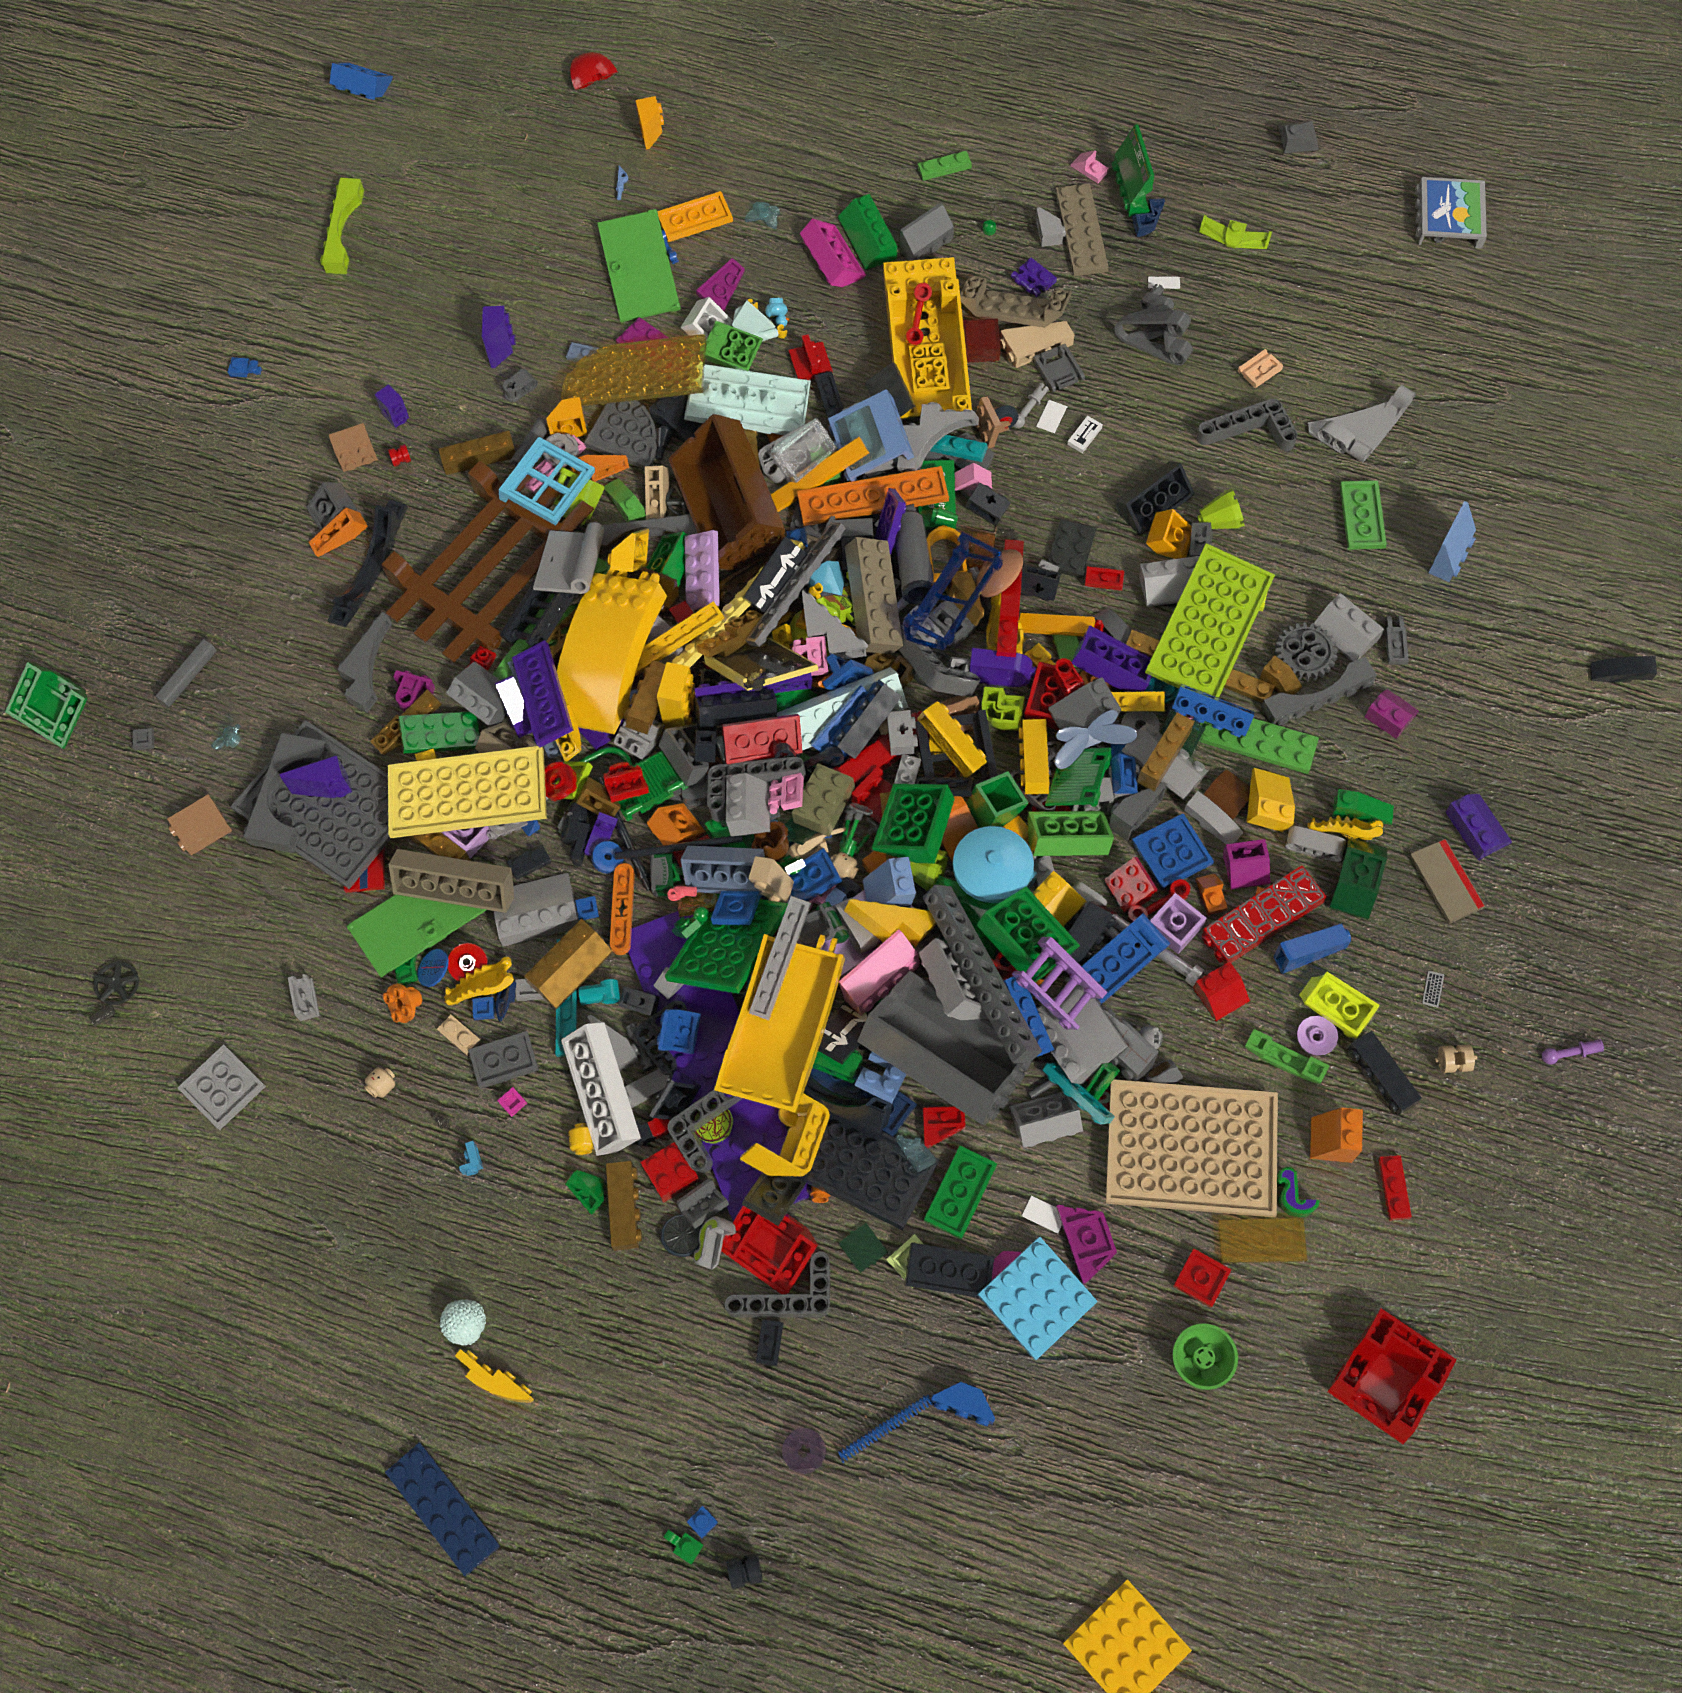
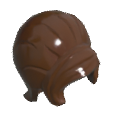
(774, 842)

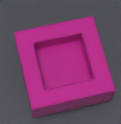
(512, 1102)

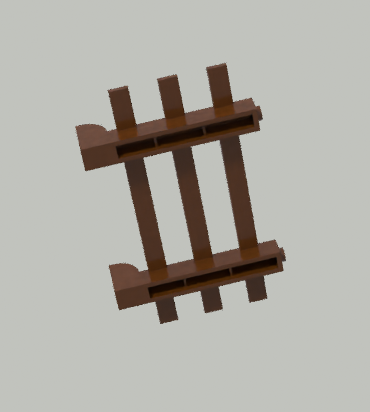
(448, 607)

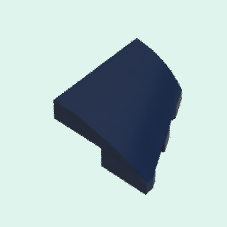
(1147, 222)

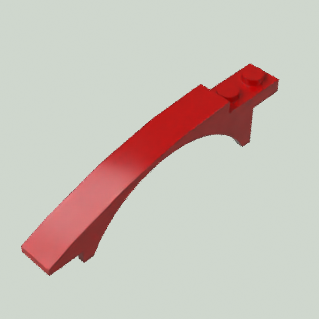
(1010, 610)

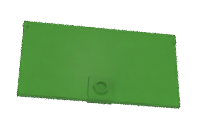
(638, 266)
(406, 928)

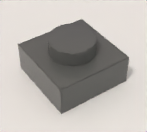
(143, 739)

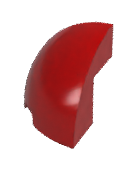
(589, 68)

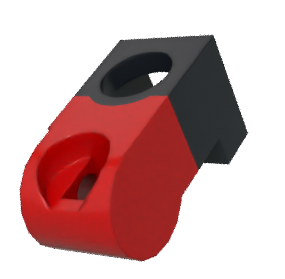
(652, 1130)

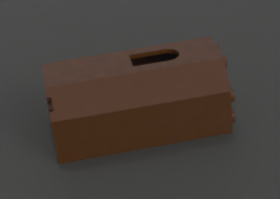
(708, 479)

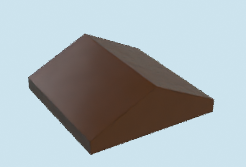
(1229, 793)

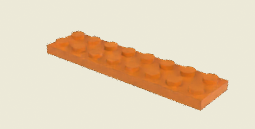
(868, 495)

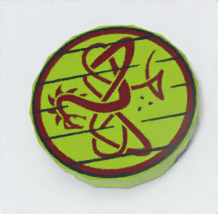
(717, 1128)

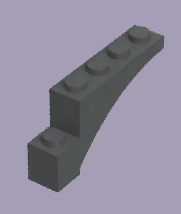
(360, 664)

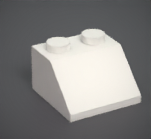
(703, 316)

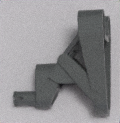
(1161, 321)

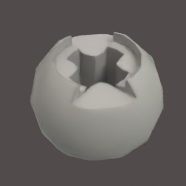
(1152, 1035)

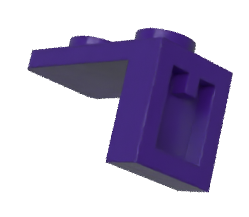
(601, 832)

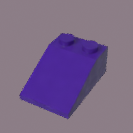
(319, 779)

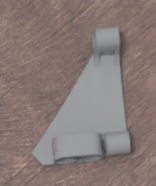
(1362, 430)

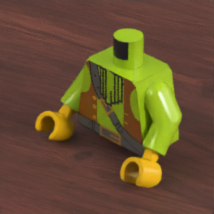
(836, 604)

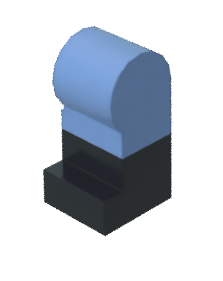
(843, 891)

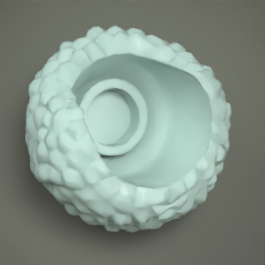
(462, 1321)

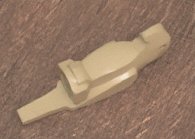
(811, 846)

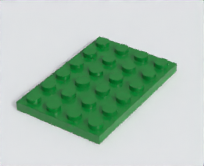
(725, 954)

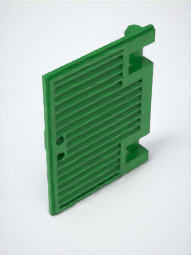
(1080, 777)
(661, 782)

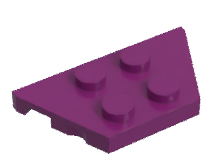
(1088, 1239)

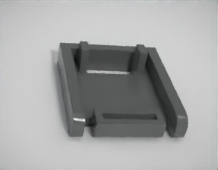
(1061, 371)

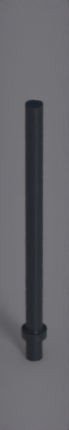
(629, 854)
(643, 875)

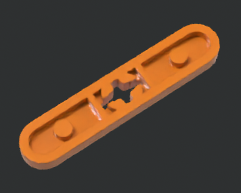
(622, 926)

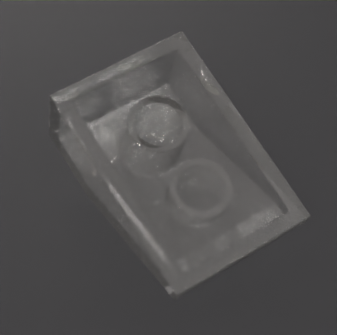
(802, 451)

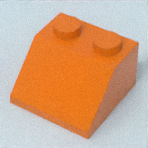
(675, 825)

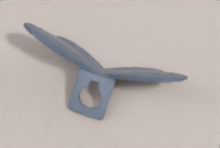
(1099, 731)

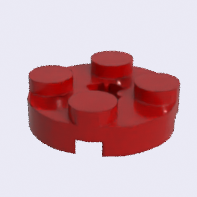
(565, 786)

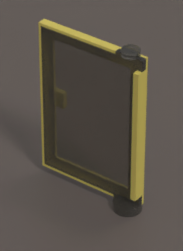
(760, 666)

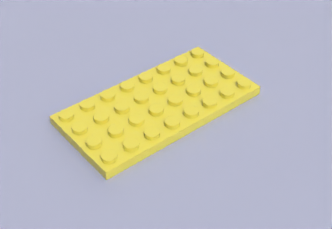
(466, 791)

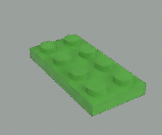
(1363, 515)

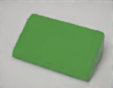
(1066, 646)

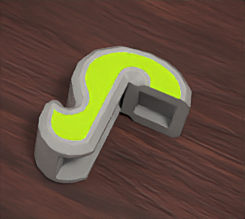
(711, 1241)

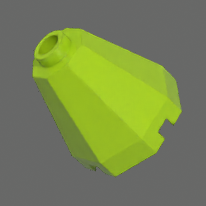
(1222, 512)
(928, 874)

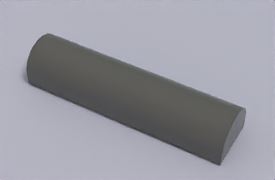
(185, 673)

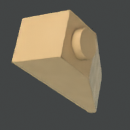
(656, 491)

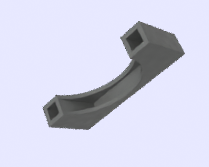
(290, 754)

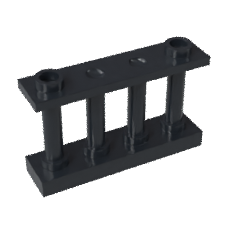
(526, 612)

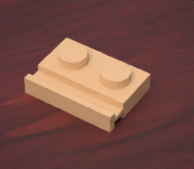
(1260, 368)

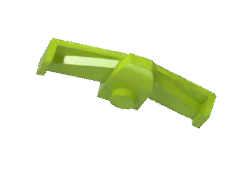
(1235, 234)

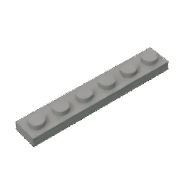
(780, 958)

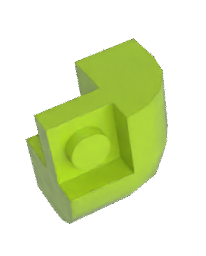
(1003, 710)

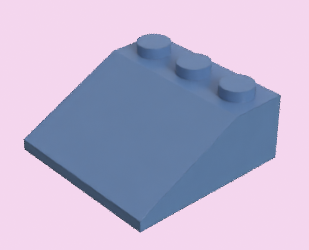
(1455, 545)

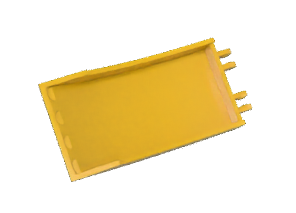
(606, 646)
(775, 1056)

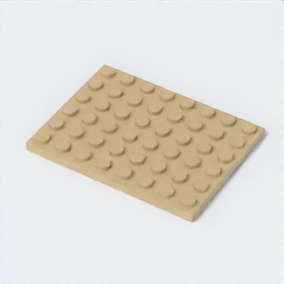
(1192, 1148)

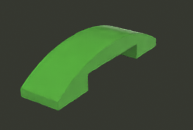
(1285, 1058)

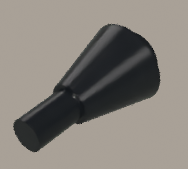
(663, 437)

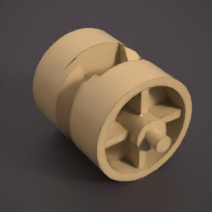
(1456, 1058)

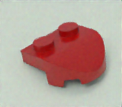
(624, 782)

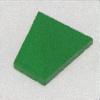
(587, 1189)

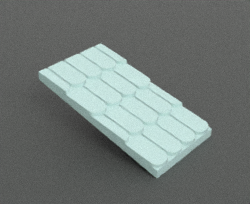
(756, 399)

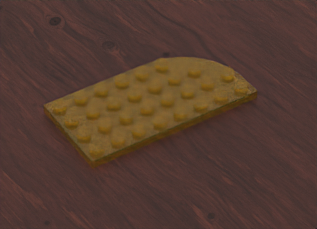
(639, 371)

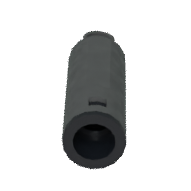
(913, 557)

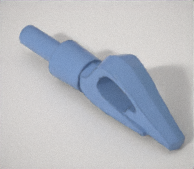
(621, 181)

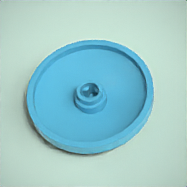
(992, 864)

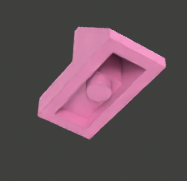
(1087, 165)

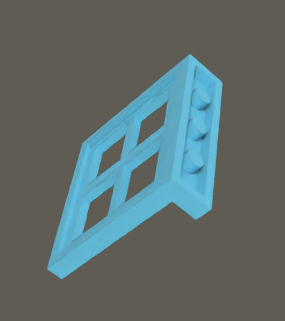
(524, 467)

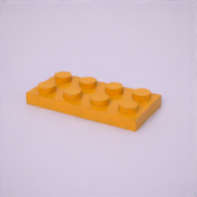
(694, 216)

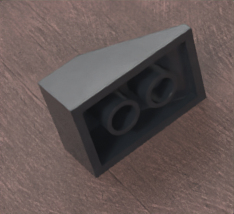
(671, 413)
(675, 1096)

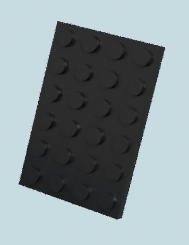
(867, 1171)

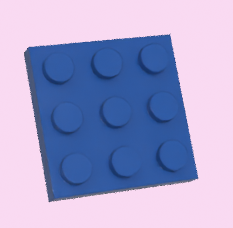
(1172, 851)

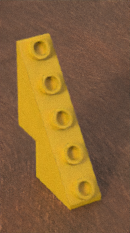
(885, 920)

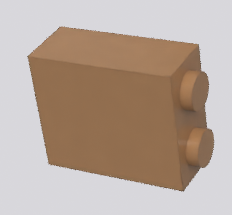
(198, 825)

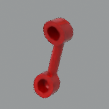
(921, 294)
(1176, 887)

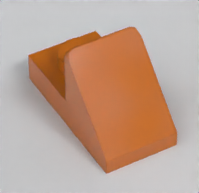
(1211, 893)

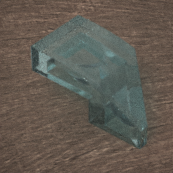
(916, 1152)

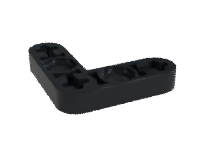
(808, 764)
(654, 1030)

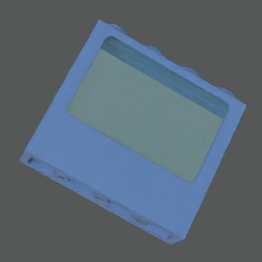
(878, 426)

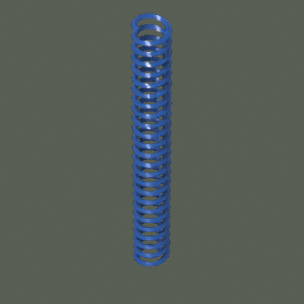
(879, 1429)

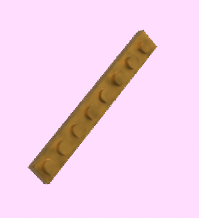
(1236, 682)

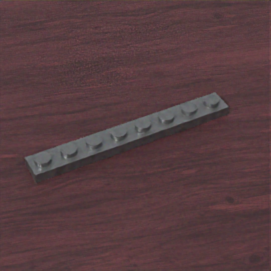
(795, 584)

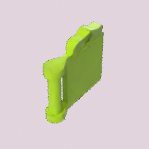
(590, 493)

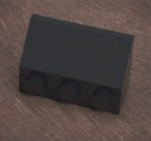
(1089, 929)

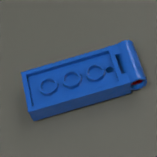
(1121, 959)

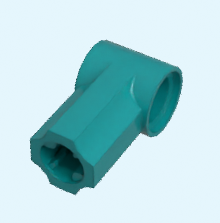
(605, 992)

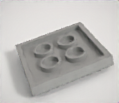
(221, 1087)

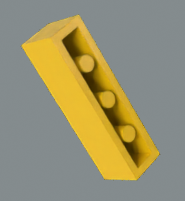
(1034, 756)

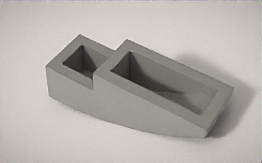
(1213, 819)

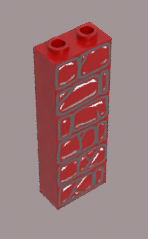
(1263, 915)

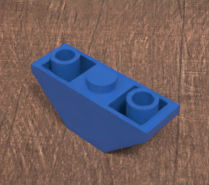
(966, 1402)

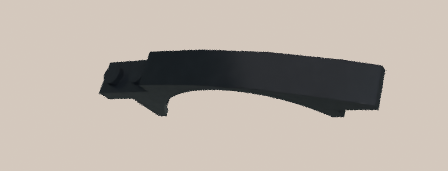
(385, 527)

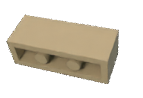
(771, 879)

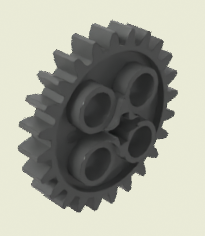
(1316, 664)

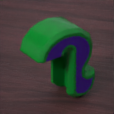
(1289, 1197)

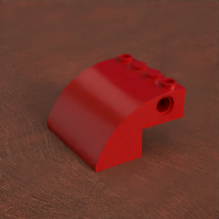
(1392, 1376)

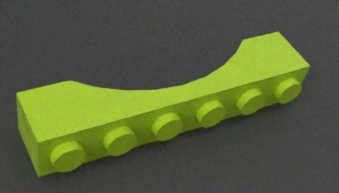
(348, 198)

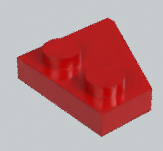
(941, 1124)

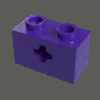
(392, 406)

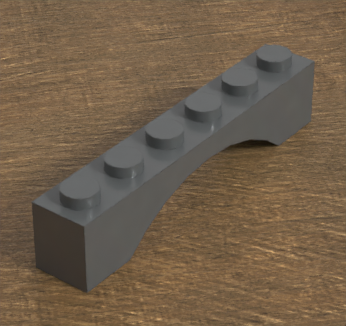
(617, 532)
(1283, 706)

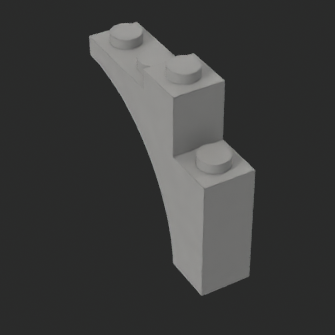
(933, 426)

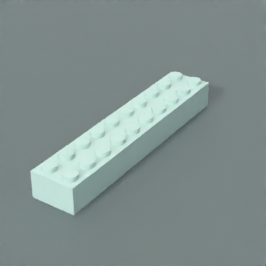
(819, 710)

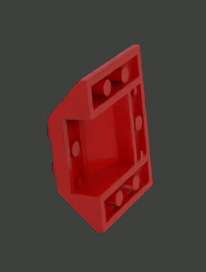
(770, 1250)

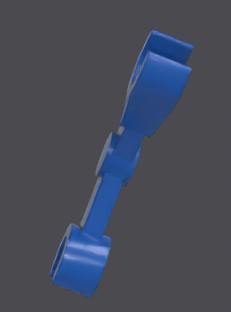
(671, 253)

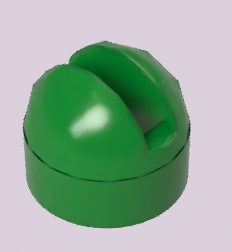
(989, 227)

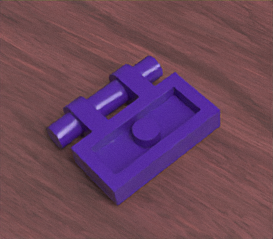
(1037, 274)

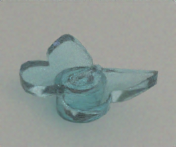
(764, 212)
(229, 738)

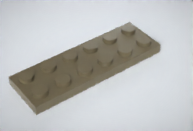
(1082, 229)

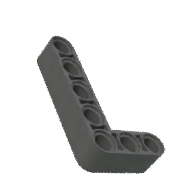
(1250, 422)
(934, 672)
(763, 769)
(690, 1126)
(789, 1299)

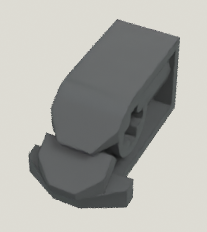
(854, 527)

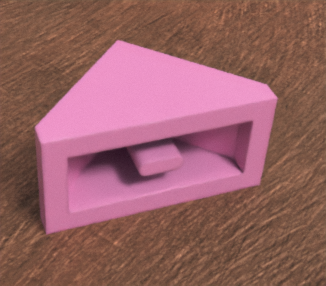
(971, 476)

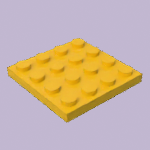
(1127, 1644)

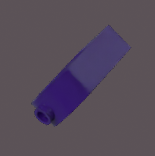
(1001, 670)

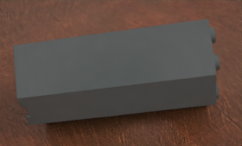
(947, 1055)

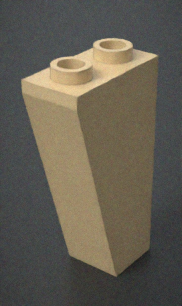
(1030, 341)

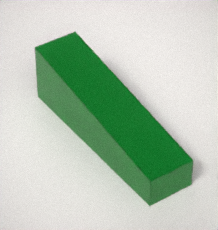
(1102, 1080)

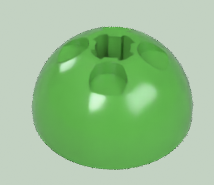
(1208, 1345)

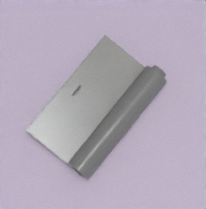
(572, 562)

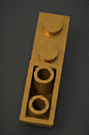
(733, 636)
(390, 737)

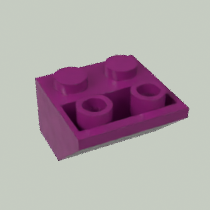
(1247, 864)

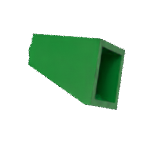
(996, 801)

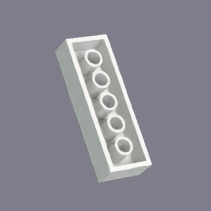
(600, 1088)

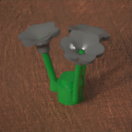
(848, 845)

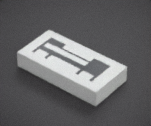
(1084, 434)

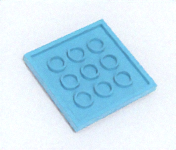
(1037, 1298)

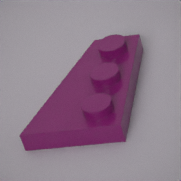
(722, 284)

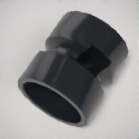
(744, 1571)

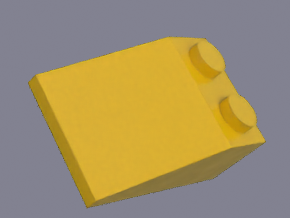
(1270, 801)

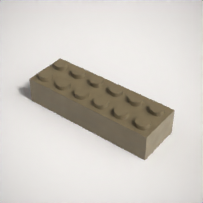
(873, 595)
(451, 880)

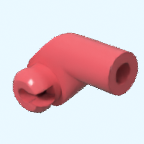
(679, 892)

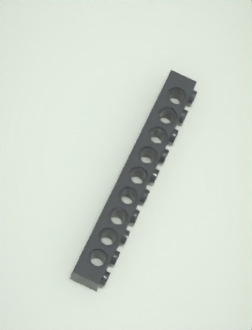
(982, 974)

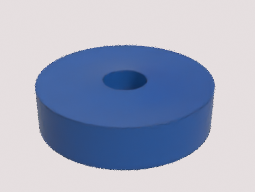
(599, 860)

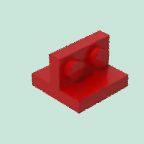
(809, 359)

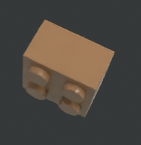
(353, 447)

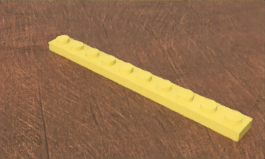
(729, 611)

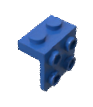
(678, 1030)

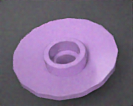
(1323, 1029)

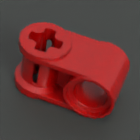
(1070, 680)

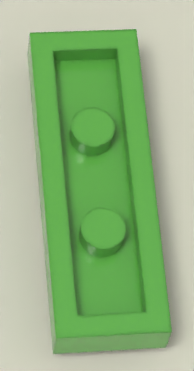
(944, 165)

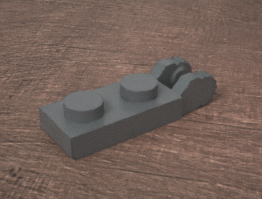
(1396, 642)

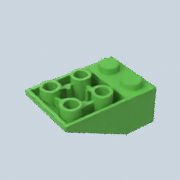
(731, 347)

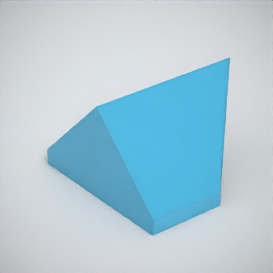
(830, 577)

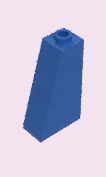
(1311, 947)

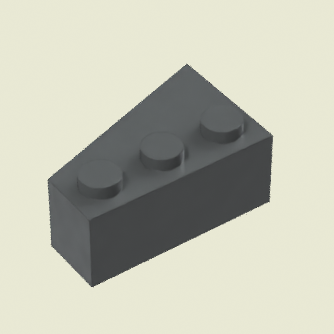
(679, 748)

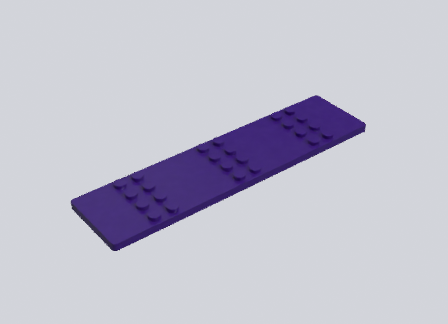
(651, 952)

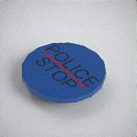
(433, 968)

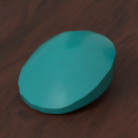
(1157, 685)

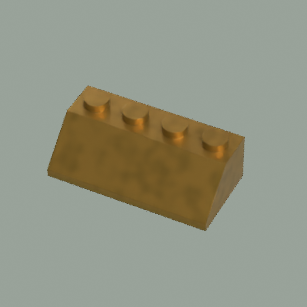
(568, 964)

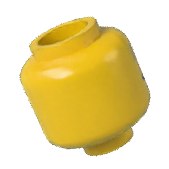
(580, 1139)

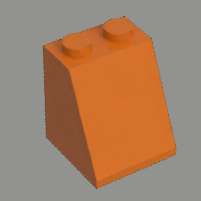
(1337, 1135)

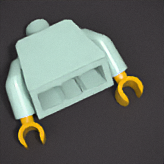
(751, 320)

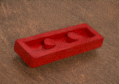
(1395, 1187)

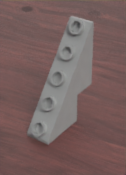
(840, 639)

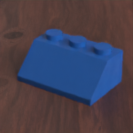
(359, 80)

